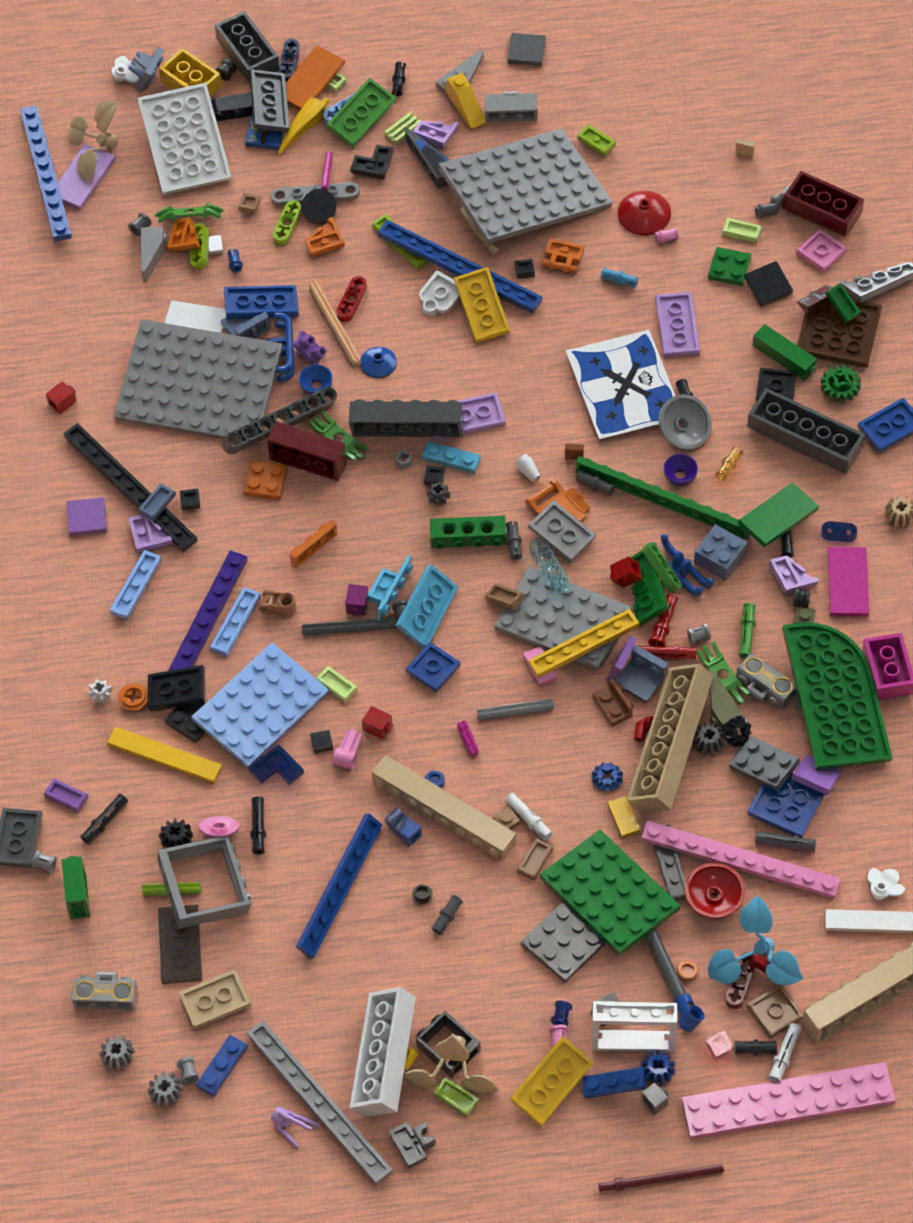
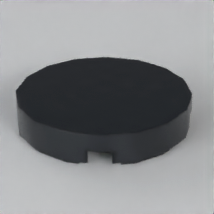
(319, 206)

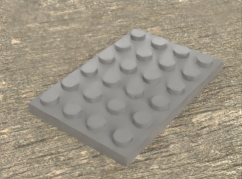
(554, 617)

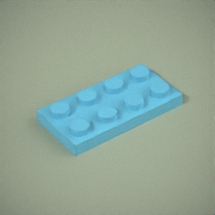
(426, 606)

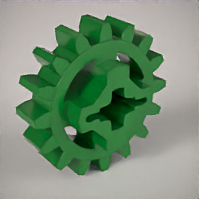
(842, 381)

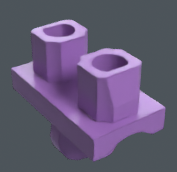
(309, 348)

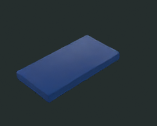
(254, 300)

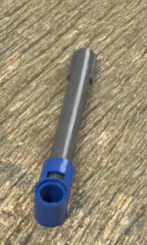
(689, 1013)

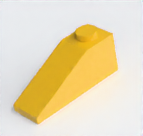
(465, 101)

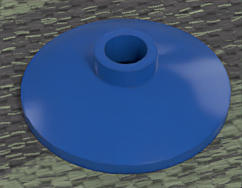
(381, 367)

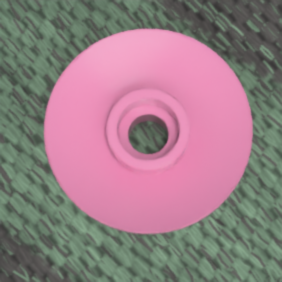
(219, 826)

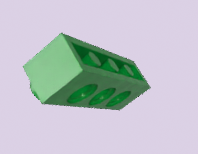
(460, 525)

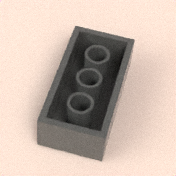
(246, 45)

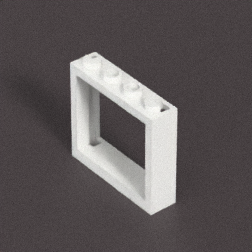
(634, 1014)

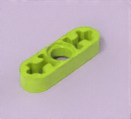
(288, 230)
(199, 257)

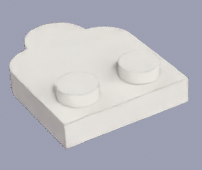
(438, 295)

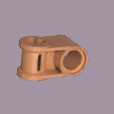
(276, 603)

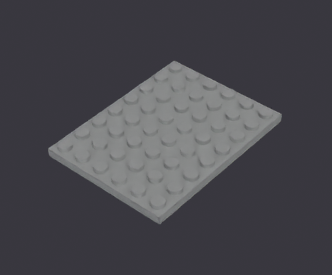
(524, 185)
(197, 379)

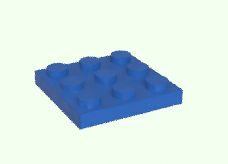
(788, 808)

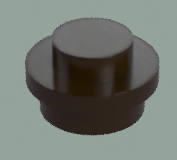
(422, 894)

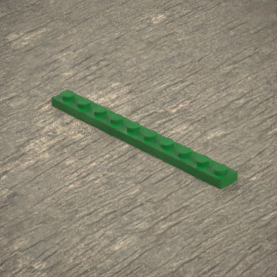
(662, 497)

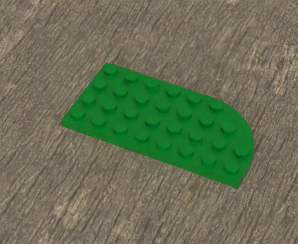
(836, 697)

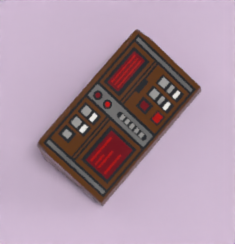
(814, 300)

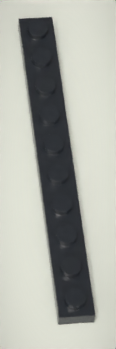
(127, 484)

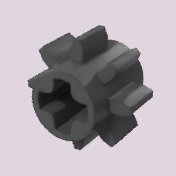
(438, 493)

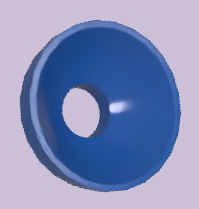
(312, 374)

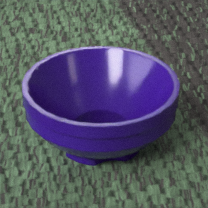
(680, 463)

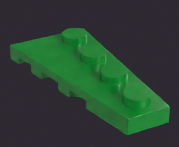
(648, 592)

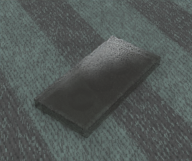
(179, 948)

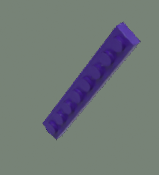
(209, 611)

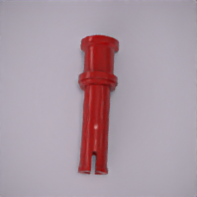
(662, 628)

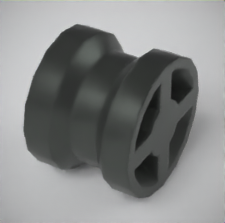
(226, 69)
(801, 597)

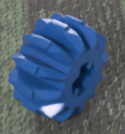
(658, 1061)

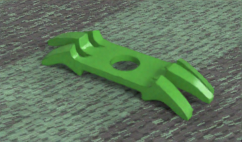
(172, 213)
(332, 429)
(719, 664)

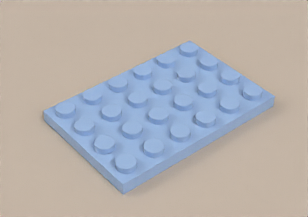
(260, 705)

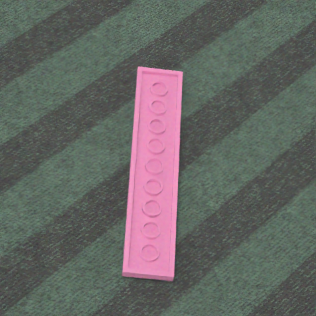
(788, 1100)

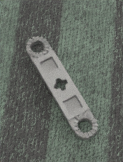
(338, 190)

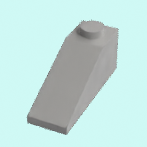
(151, 249)

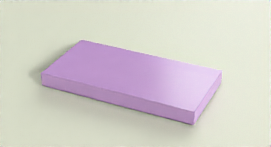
(73, 188)
(677, 324)
(480, 414)

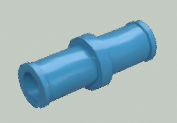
(619, 277)

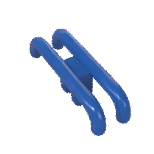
(288, 349)
(683, 567)

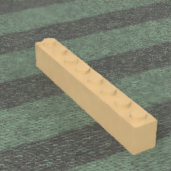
(443, 807)

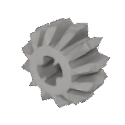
(124, 1052)
(157, 1089)

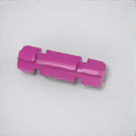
(468, 738)

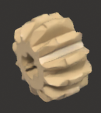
(899, 511)

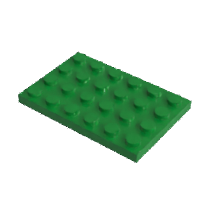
(610, 892)

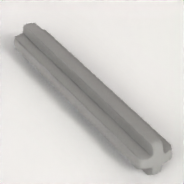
(515, 709)

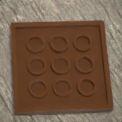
(831, 339)

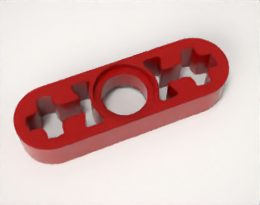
(351, 291)

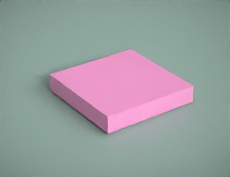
(821, 251)

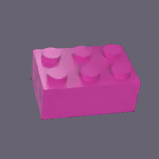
(889, 665)

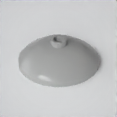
(694, 420)

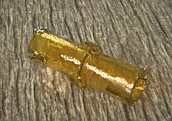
(729, 463)

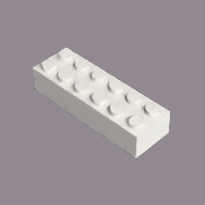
(382, 1052)

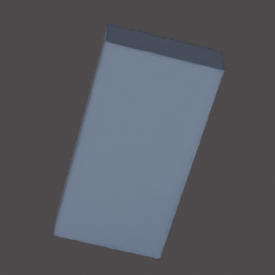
(157, 502)

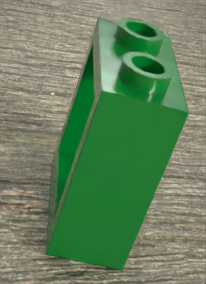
(75, 887)

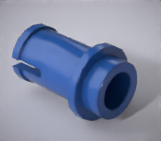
(235, 263)

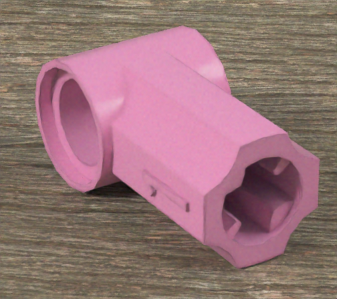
(346, 754)

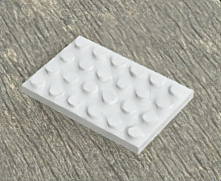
(184, 139)

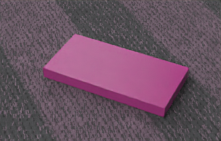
(848, 581)

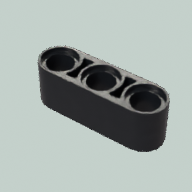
(232, 107)

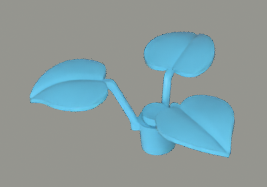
(783, 965)

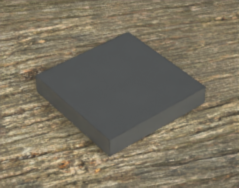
(526, 49)

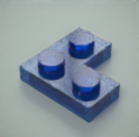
(276, 761)

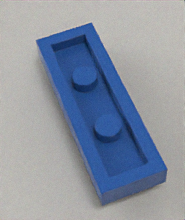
(221, 1065)
(614, 1082)

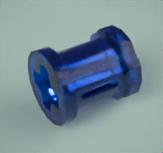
(561, 1013)

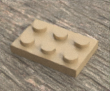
(214, 999)

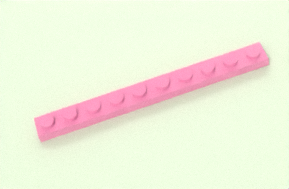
(740, 859)

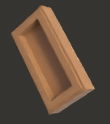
(504, 596)
(535, 859)

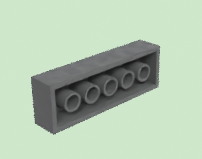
(406, 419)
(806, 430)

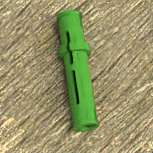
(747, 624)

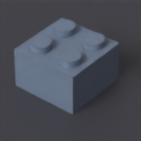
(720, 552)

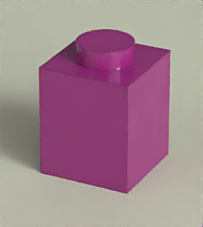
(356, 599)

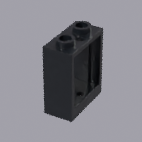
(437, 1023)

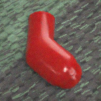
(641, 727)

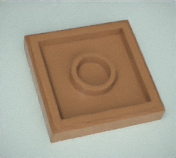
(775, 1010)

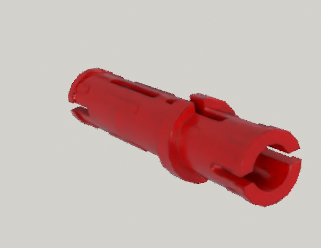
(671, 652)

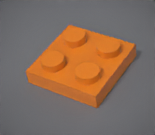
(265, 480)

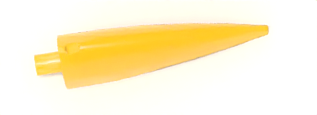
(307, 118)

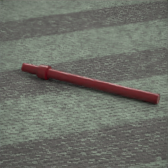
(620, 1184)

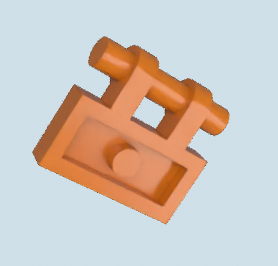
(563, 251)

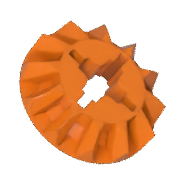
(128, 691)

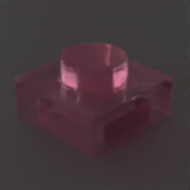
(719, 1045)

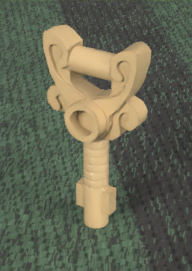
(473, 228)

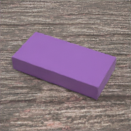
(66, 795)

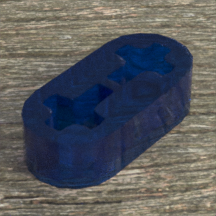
(839, 531)

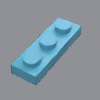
(451, 457)

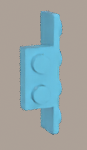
(386, 586)

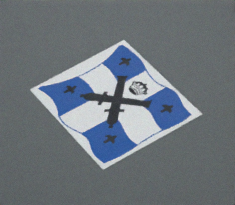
(621, 382)

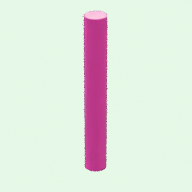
(326, 172)

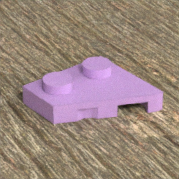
(436, 132)
(147, 534)
(791, 574)

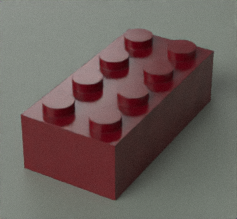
(823, 203)
(307, 451)

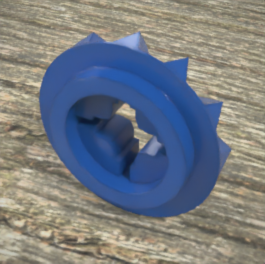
(607, 784)

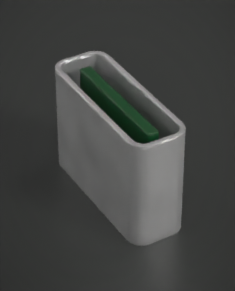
(215, 245)

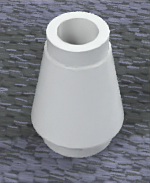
(527, 467)

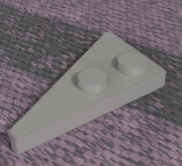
(467, 68)

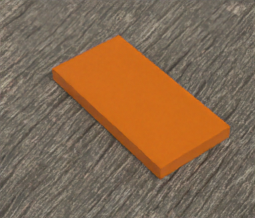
(312, 76)

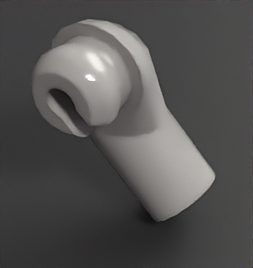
(779, 199)

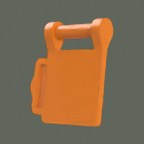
(570, 500)

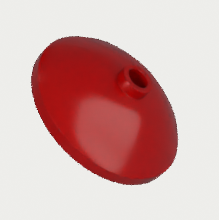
(644, 219)
(714, 880)

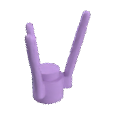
(284, 1118)

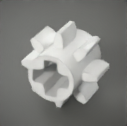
(100, 691)

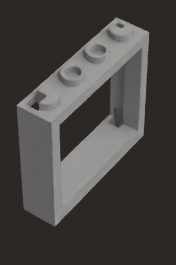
(196, 849)

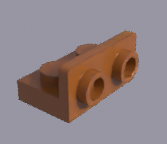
(614, 703)

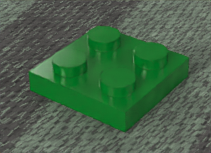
(729, 266)

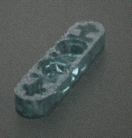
(552, 564)

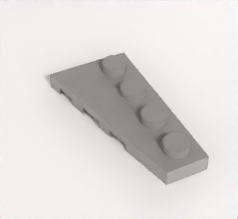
(879, 282)

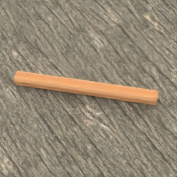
(334, 323)

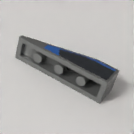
(427, 156)

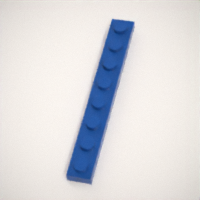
(339, 886)

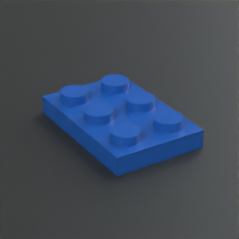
(888, 425)

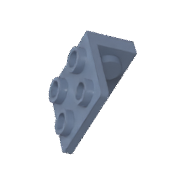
(247, 327)
(643, 674)

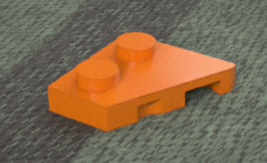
(183, 236)
(325, 239)

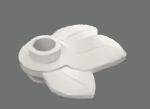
(121, 72)
(884, 883)

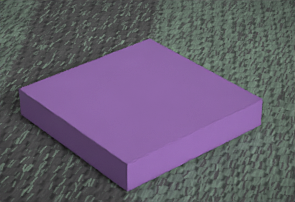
(86, 516)
(622, 658)
(820, 779)

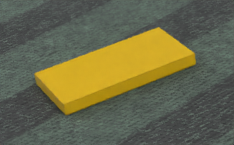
(481, 305)
(551, 1081)

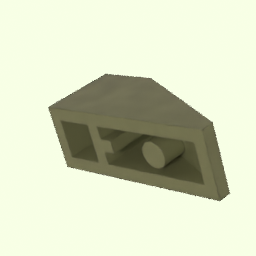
(721, 703)

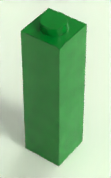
(784, 352)

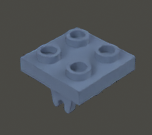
(146, 67)

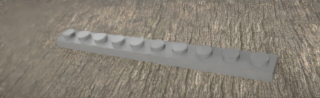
(320, 1103)

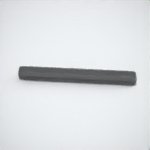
(348, 626)

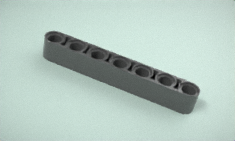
(285, 414)

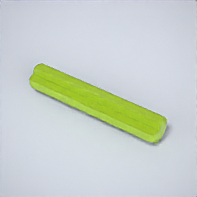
(159, 889)

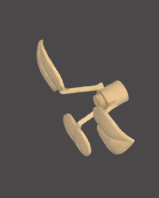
(103, 116)
(455, 1050)

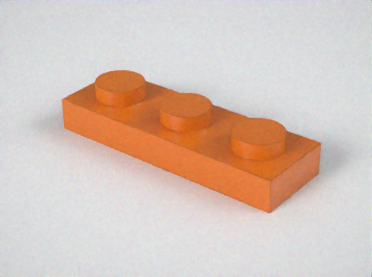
(313, 543)

